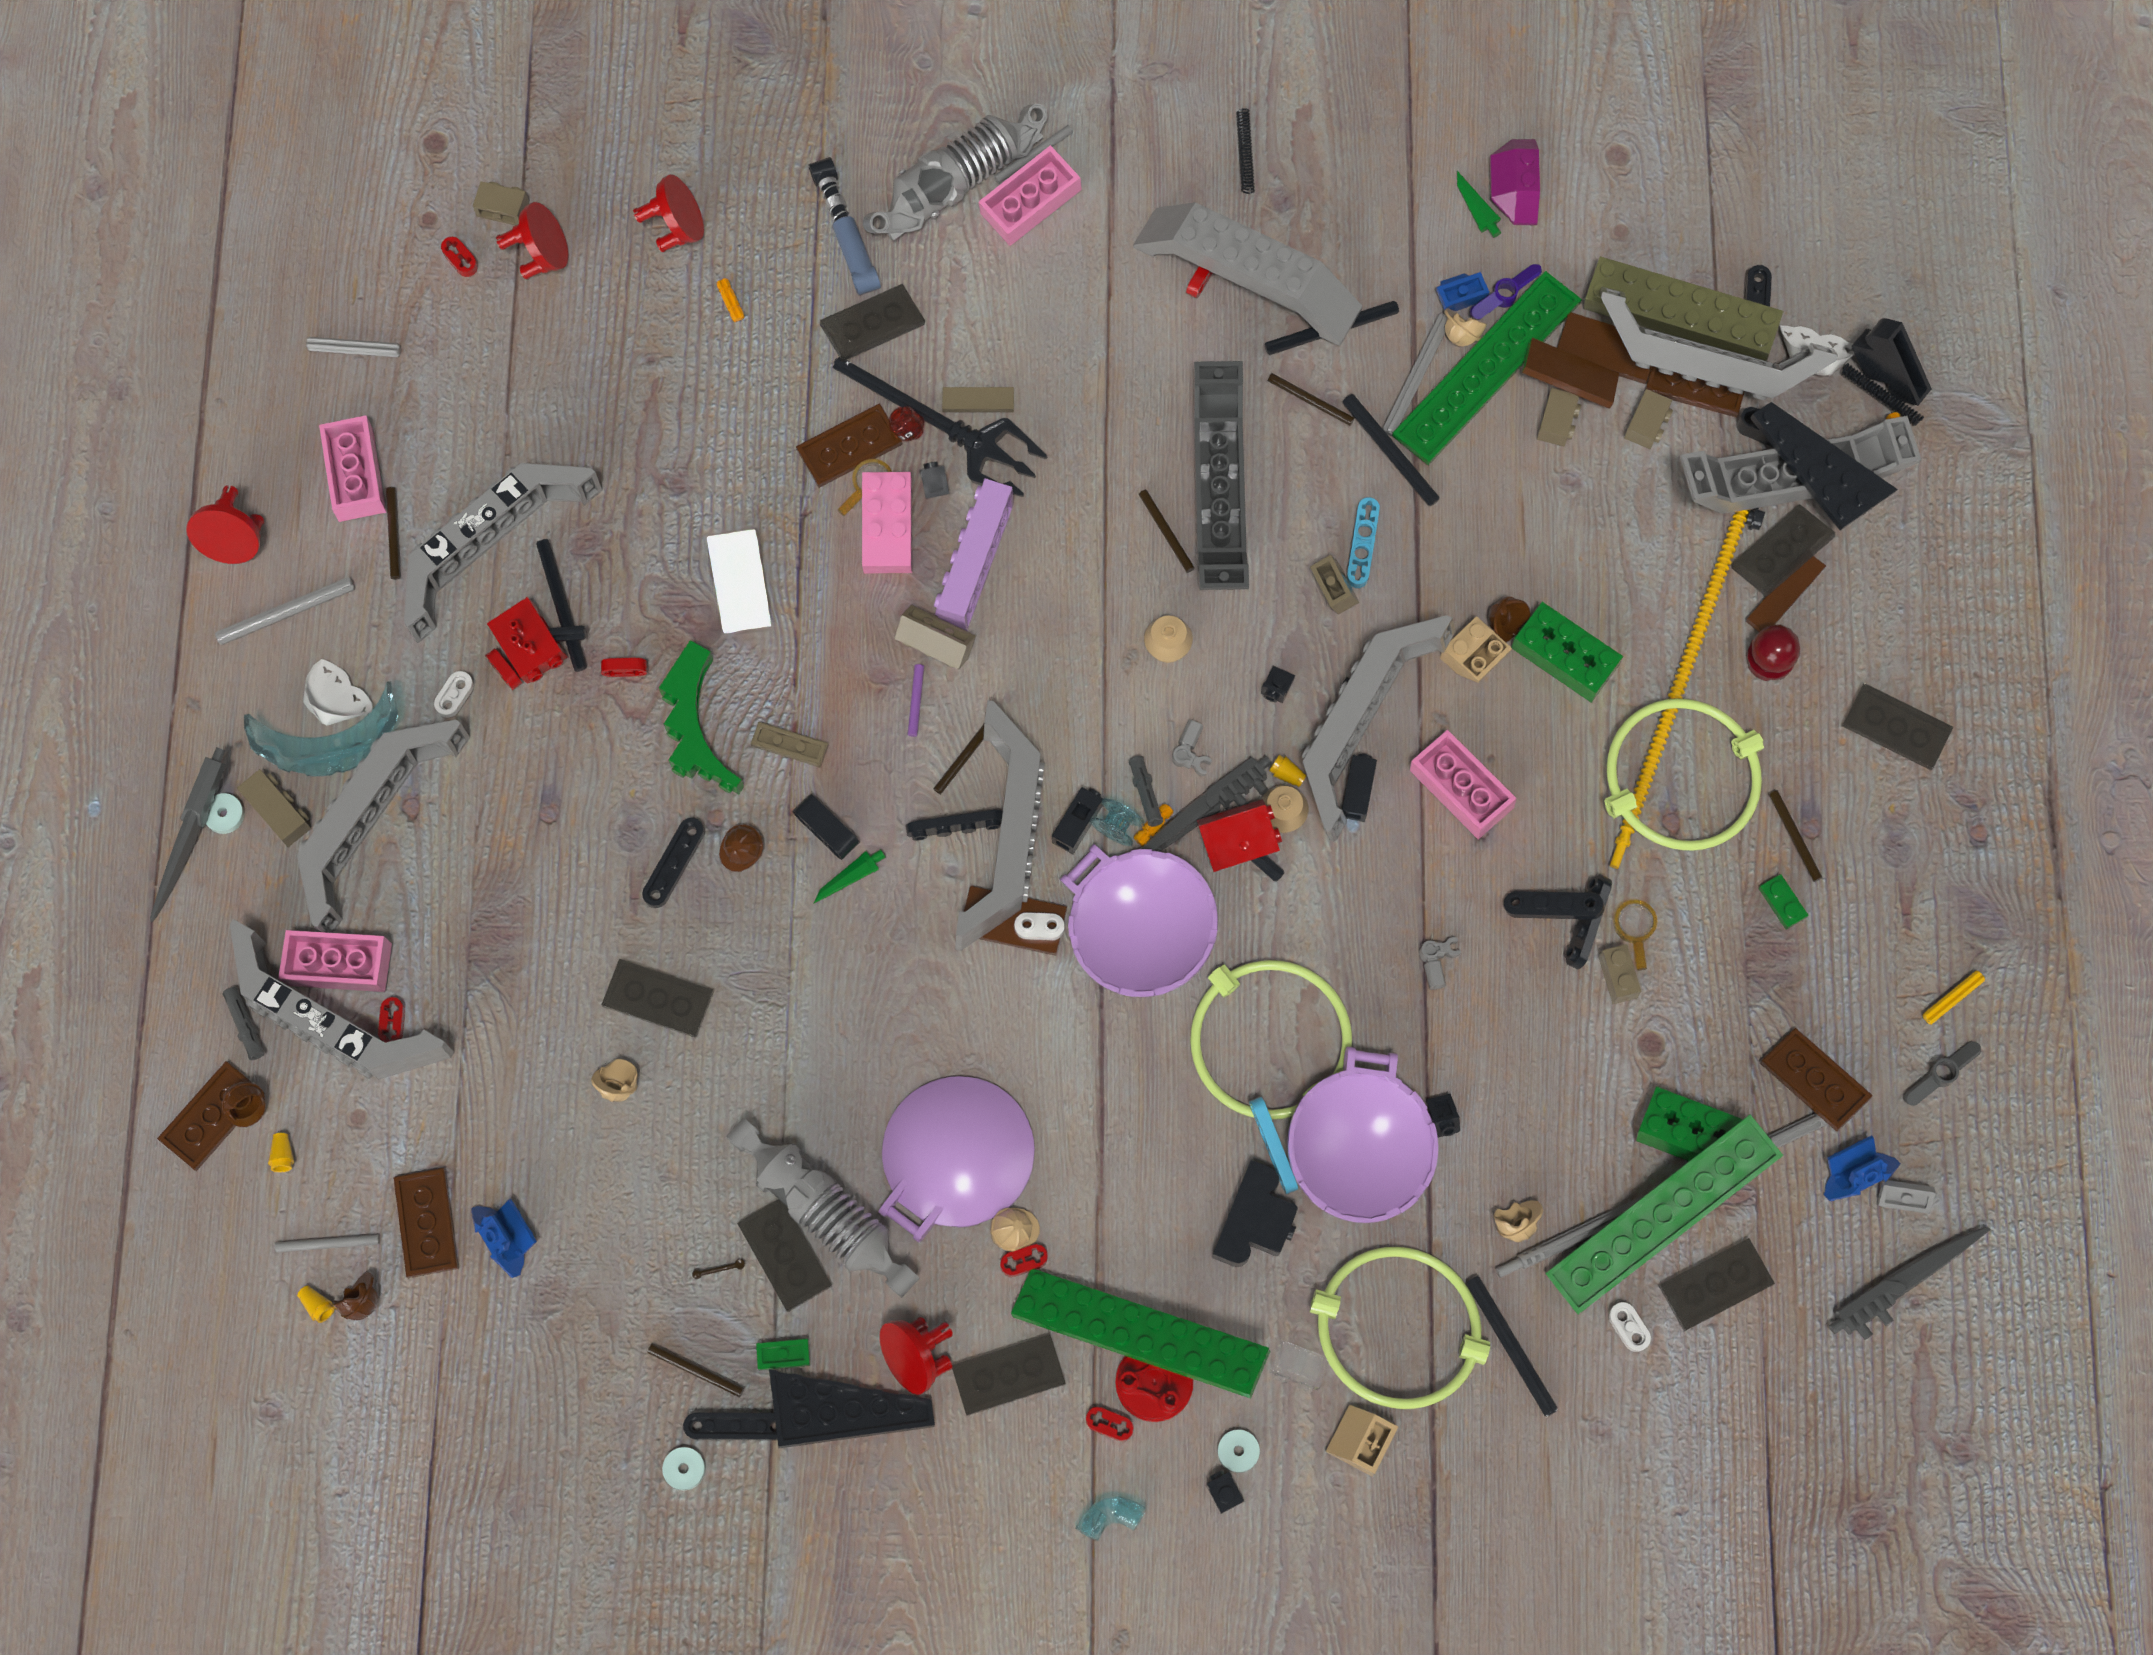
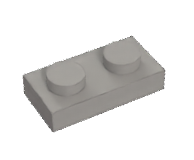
(1906, 1196)

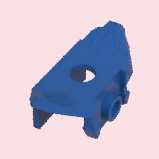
(1857, 1169)
(504, 1235)

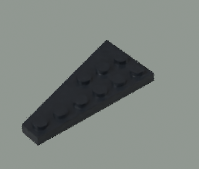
(1830, 475)
(833, 1411)

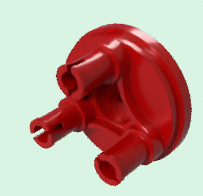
(678, 210)
(542, 238)
(224, 531)
(909, 1354)
(1151, 1391)

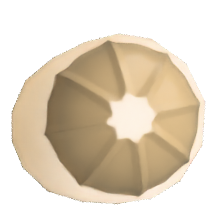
(1462, 331)
(616, 1080)
(1519, 1220)
(1014, 1229)

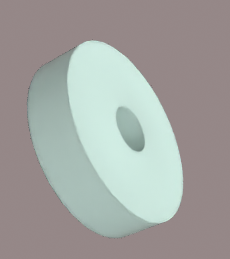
(233, 818)
(1241, 1439)
(694, 1474)

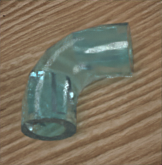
(1110, 1511)

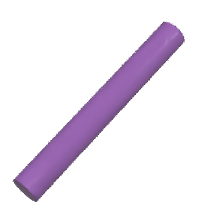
(915, 700)

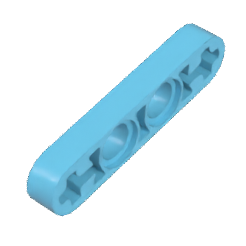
(1361, 542)
(1273, 1145)

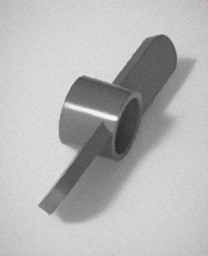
(1933, 1081)

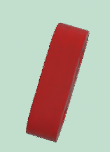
(455, 259)
(1198, 282)
(623, 667)
(503, 669)
(385, 1019)
(1022, 1254)
(1106, 1430)

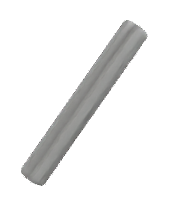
(353, 346)

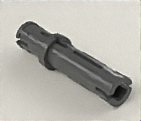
(1142, 782)
(247, 1032)

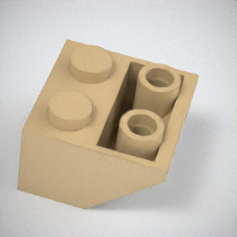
(1475, 651)
(1362, 1439)

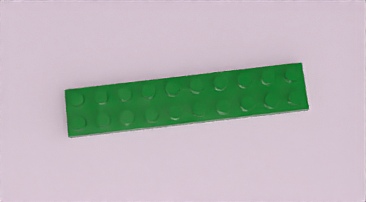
(1485, 368)
(1664, 1214)
(1141, 1333)

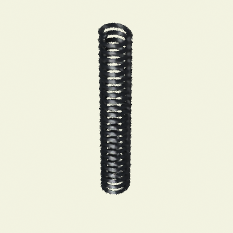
(1241, 149)
(1885, 400)

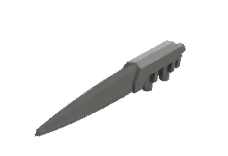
(1222, 793)
(194, 818)
(1883, 1295)

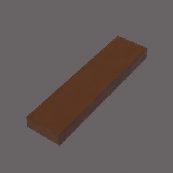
(1785, 595)

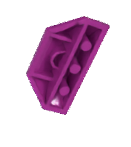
(1516, 180)

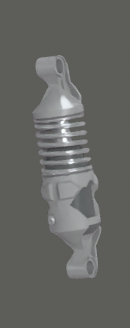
(949, 172)
(819, 1202)

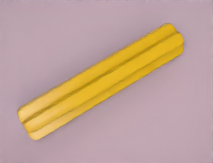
(1953, 997)

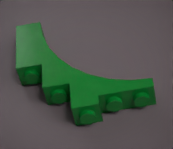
(683, 688)

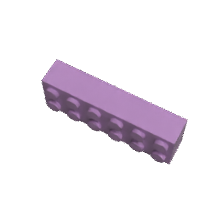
(975, 554)

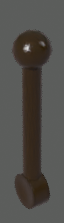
(739, 1264)

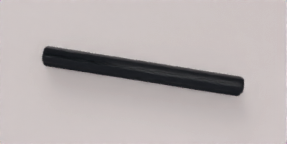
(1310, 334)
(1391, 450)
(560, 602)
(1512, 1346)

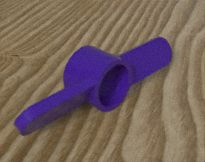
(1494, 299)

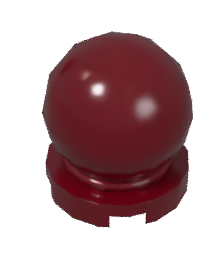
(1773, 653)

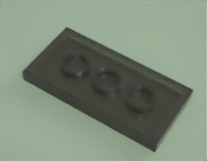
(872, 322)
(1783, 550)
(739, 581)
(1897, 726)
(657, 998)
(784, 1255)
(1716, 1284)
(1008, 1375)

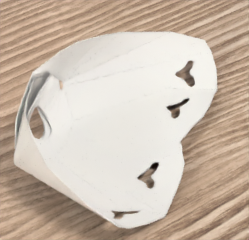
(1796, 344)
(333, 700)

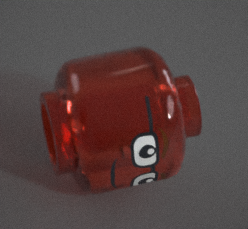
(906, 423)

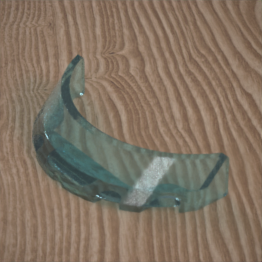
(324, 754)

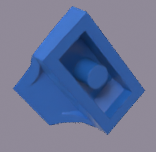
(1462, 291)

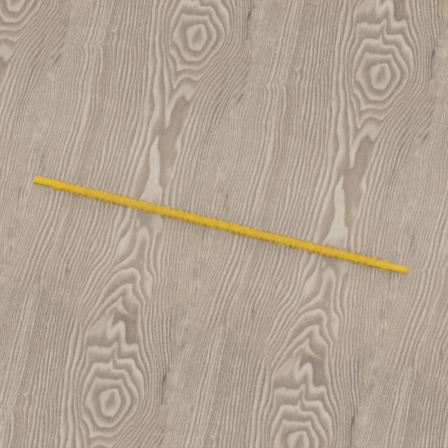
(1728, 548)

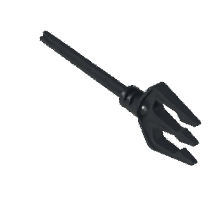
(979, 444)

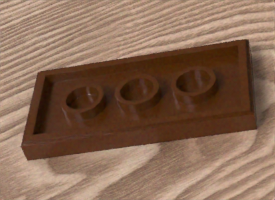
(1601, 345)
(1571, 373)
(1695, 392)
(847, 445)
(1005, 932)
(1816, 1079)
(201, 1123)
(426, 1223)

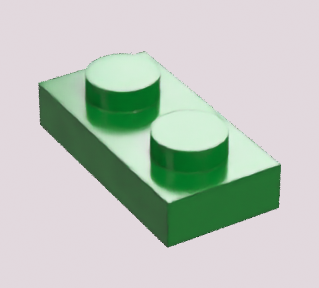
(1783, 901)
(783, 1354)

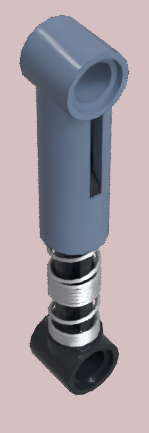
(845, 228)

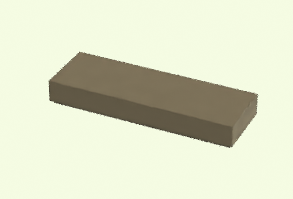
(978, 399)
(789, 744)

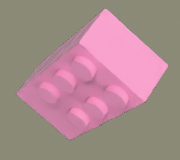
(1030, 195)
(352, 468)
(886, 522)
(1463, 784)
(335, 961)

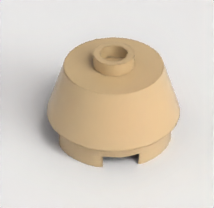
(1168, 639)
(1288, 807)

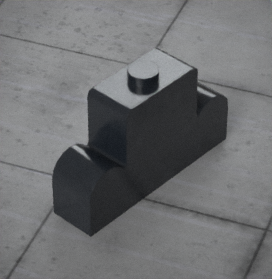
(1890, 358)
(1256, 1218)

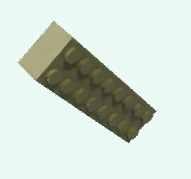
(1687, 309)

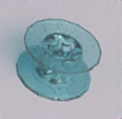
(1117, 822)

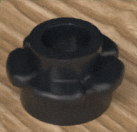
(1755, 519)

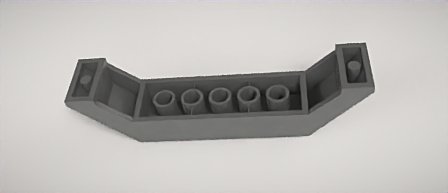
(1220, 476)

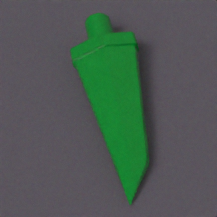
(1480, 210)
(855, 871)

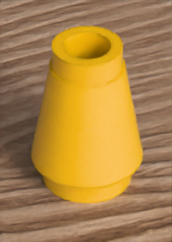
(1287, 771)
(280, 1153)
(316, 1305)

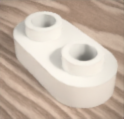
(451, 694)
(1039, 927)
(1631, 1326)

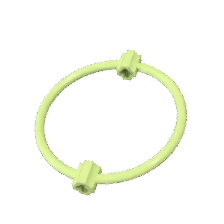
(1743, 746)
(1225, 983)
(1472, 1348)

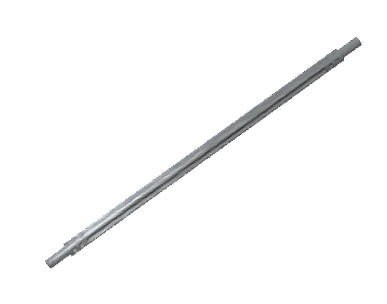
(1590, 1228)

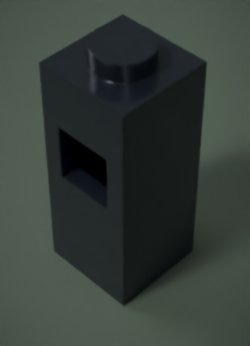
(1359, 787)
(1077, 820)

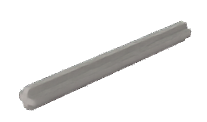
(1416, 375)
(284, 611)

